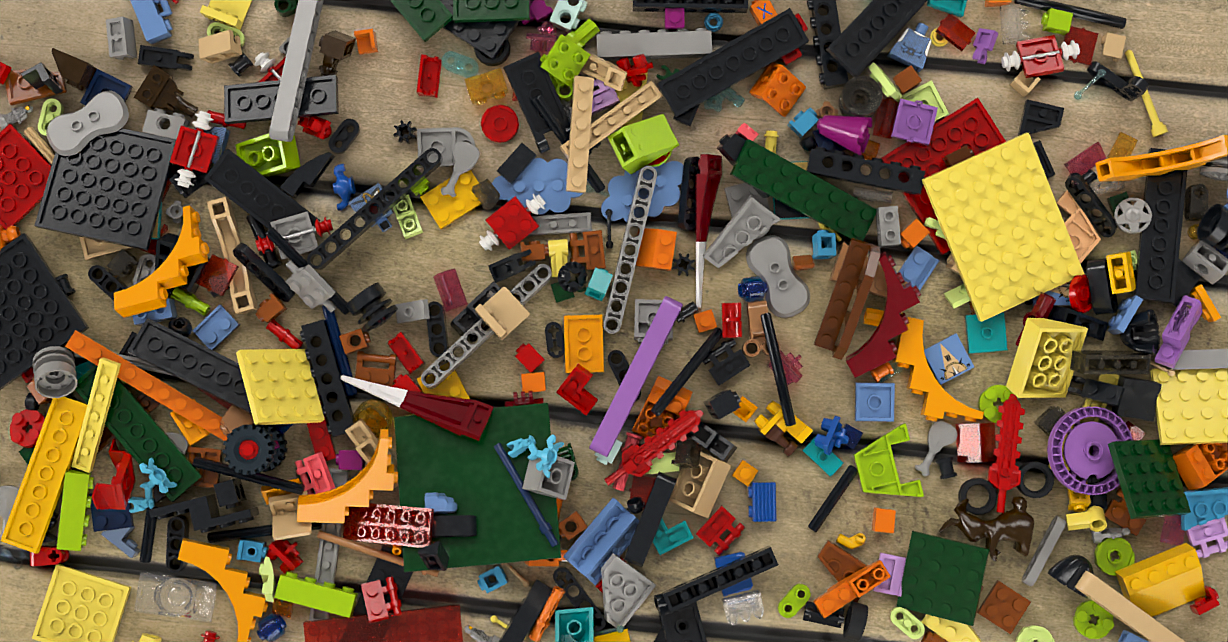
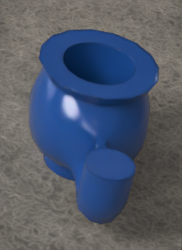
(343, 186)

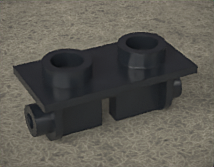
(813, 615)

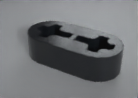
(559, 338)

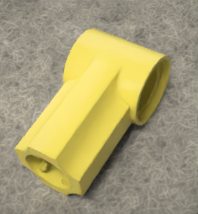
(558, 252)
(1093, 518)

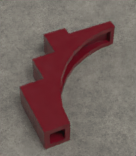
(879, 347)

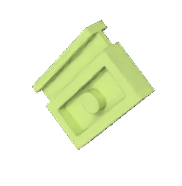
(888, 88)

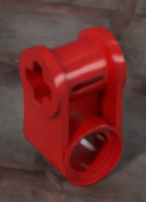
(47, 556)

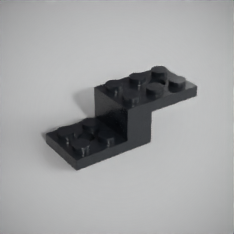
(204, 513)

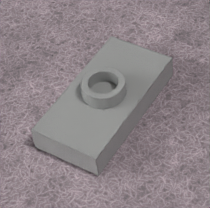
(412, 311)

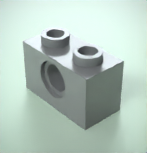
(155, 120)
(888, 226)
(1206, 262)

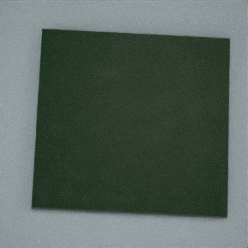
(477, 480)

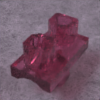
(538, 40)
(792, 373)

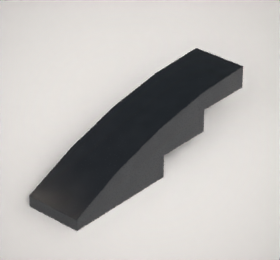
(527, 613)

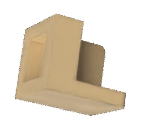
(1113, 45)
(1022, 84)

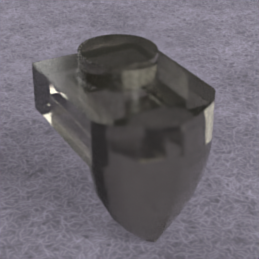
(486, 194)

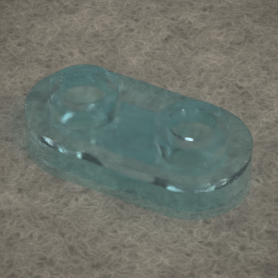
(459, 64)

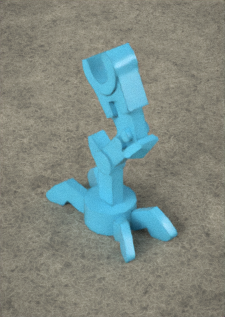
(548, 455)
(156, 477)

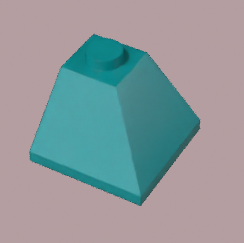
(574, 625)

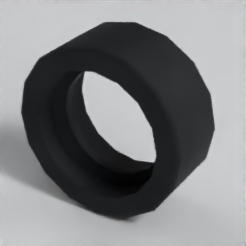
(498, 60)
(1048, 475)
(962, 494)
(855, 621)

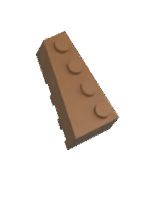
(879, 285)

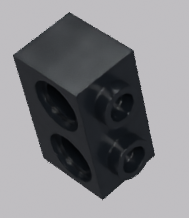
(230, 493)

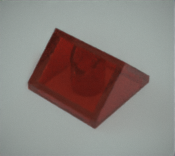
(975, 442)

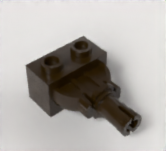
(335, 47)
(160, 90)

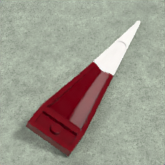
(705, 194)
(454, 414)

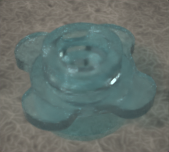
(715, 106)

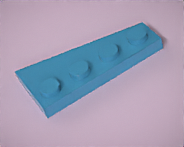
(1205, 506)

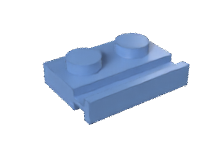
(918, 267)
(216, 327)

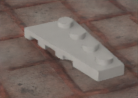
(742, 229)

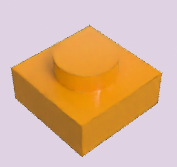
(746, 410)
(745, 473)

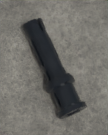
(269, 256)

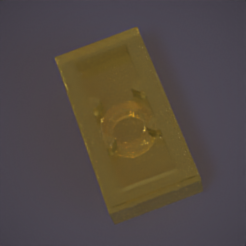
(1122, 146)

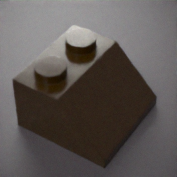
(74, 70)

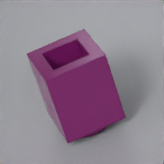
(674, 19)
(349, 460)

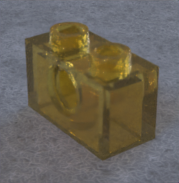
(475, 84)

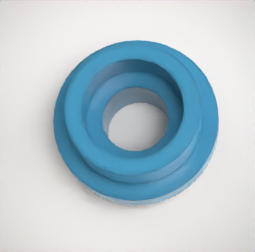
(713, 16)

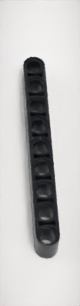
(365, 211)

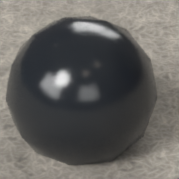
(181, 325)

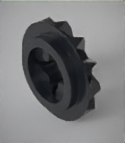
(564, 276)

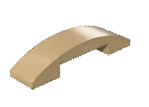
(605, 71)

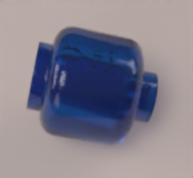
(752, 289)
(271, 627)

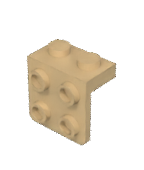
(285, 517)

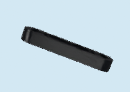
(687, 192)
(1094, 203)
(263, 272)
(582, 596)

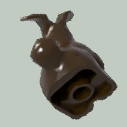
(1009, 526)

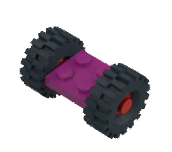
(254, 449)

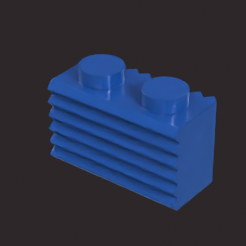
(763, 501)

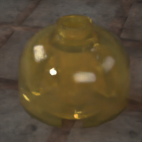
(375, 414)

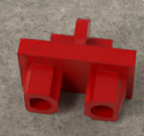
(640, 67)
(316, 126)
(731, 320)
(287, 553)

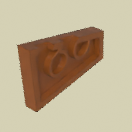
(21, 91)
(839, 562)

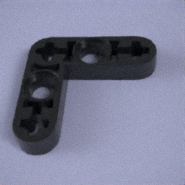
(1128, 90)

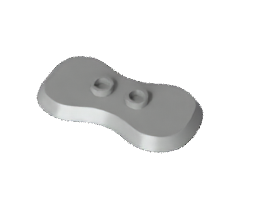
(100, 116)
(771, 261)

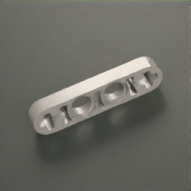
(1043, 551)

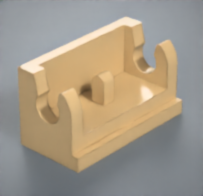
(219, 47)

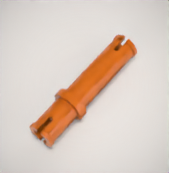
(544, 618)

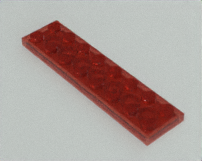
(413, 625)

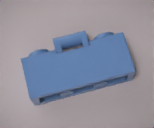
(152, 21)

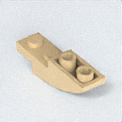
(366, 442)

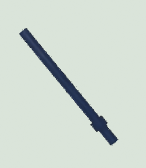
(545, 527)

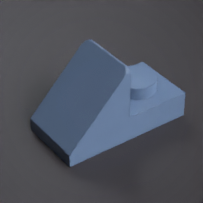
(118, 538)

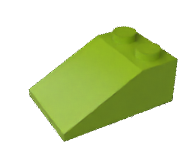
(269, 155)

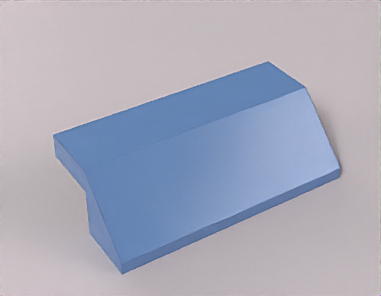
(606, 535)

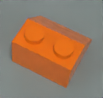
(656, 249)

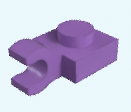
(984, 41)

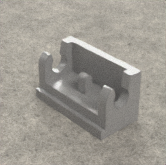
(121, 38)

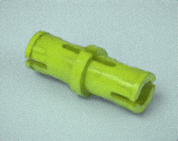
(190, 301)

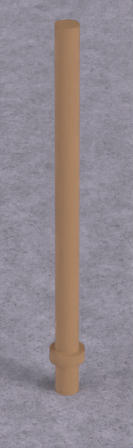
(369, 550)

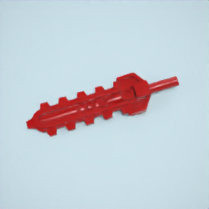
(637, 459)
(1004, 473)

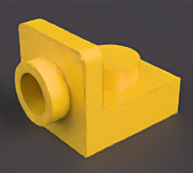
(1078, 501)

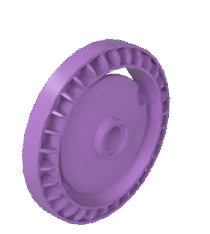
(1077, 449)

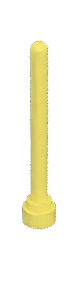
(1157, 127)

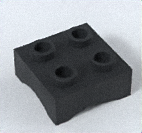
(1138, 398)

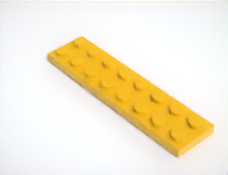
(45, 475)

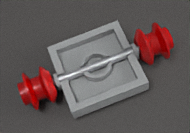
(297, 232)

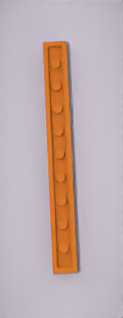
(149, 384)

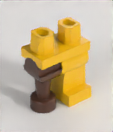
(775, 428)

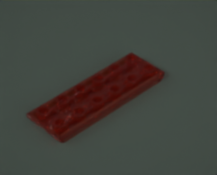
(389, 525)

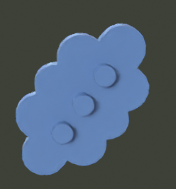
(539, 179)
(664, 195)

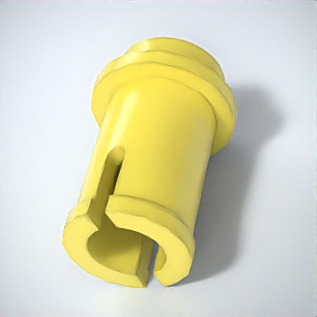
(771, 140)

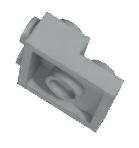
(644, 314)

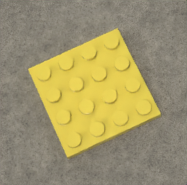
(279, 386)
(1192, 406)
(80, 608)

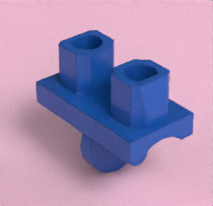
(834, 435)

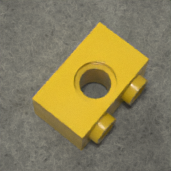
(1121, 272)

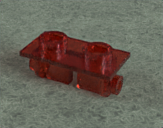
(885, 118)

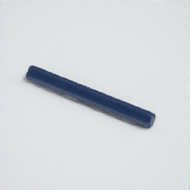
(341, 357)

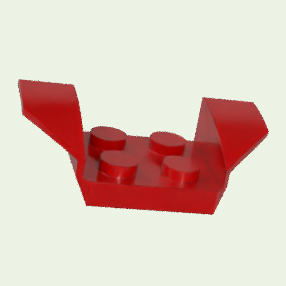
(119, 491)

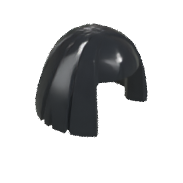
(1142, 333)
(1070, 570)

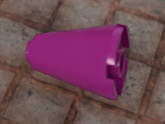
(846, 131)

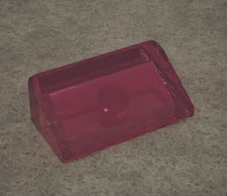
(1086, 159)
(450, 290)
(1172, 531)

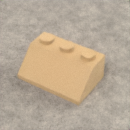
(699, 487)

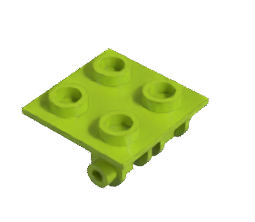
(564, 60)

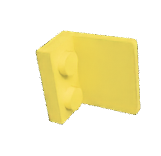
(227, 11)

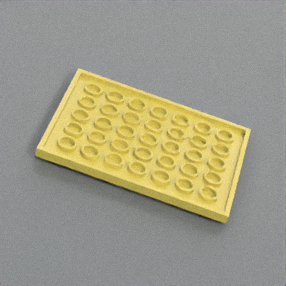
(1003, 226)

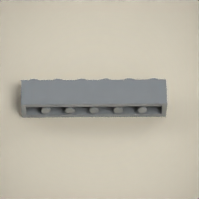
(654, 45)

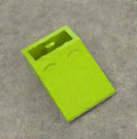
(643, 142)

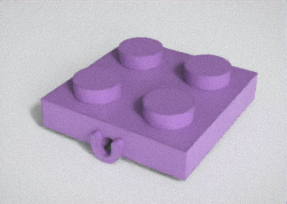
(914, 122)

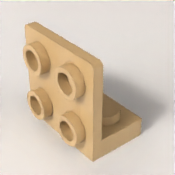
(502, 313)

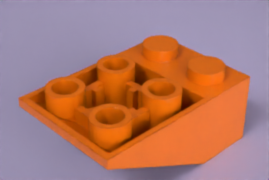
(649, 422)
(1201, 463)

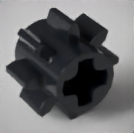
(403, 127)
(681, 269)

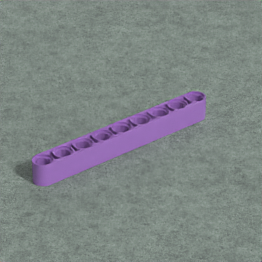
(636, 376)

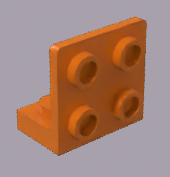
(778, 88)

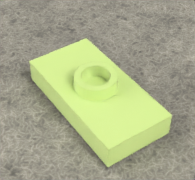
(957, 296)

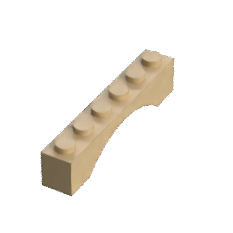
(228, 235)

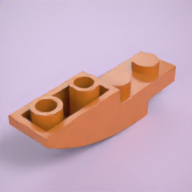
(851, 587)

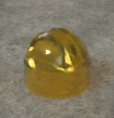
(1192, 232)

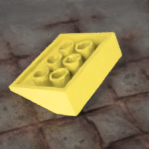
(1044, 358)

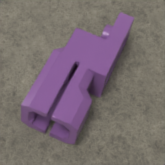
(1178, 331)

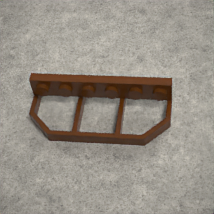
(842, 294)

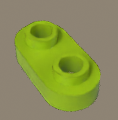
(793, 600)

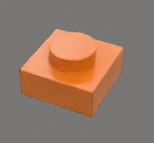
(705, 321)

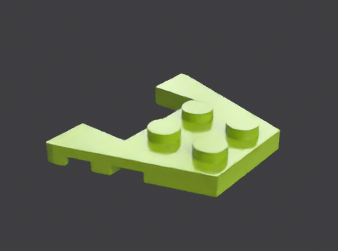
(878, 469)

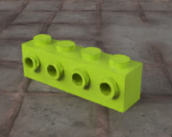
(74, 510)
(316, 595)

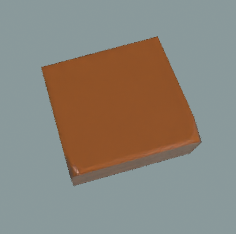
(803, 262)

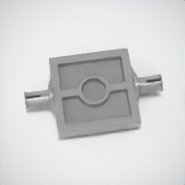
(310, 286)

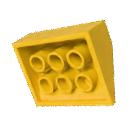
(1163, 580)

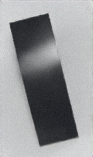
(307, 174)
(468, 316)
(713, 442)

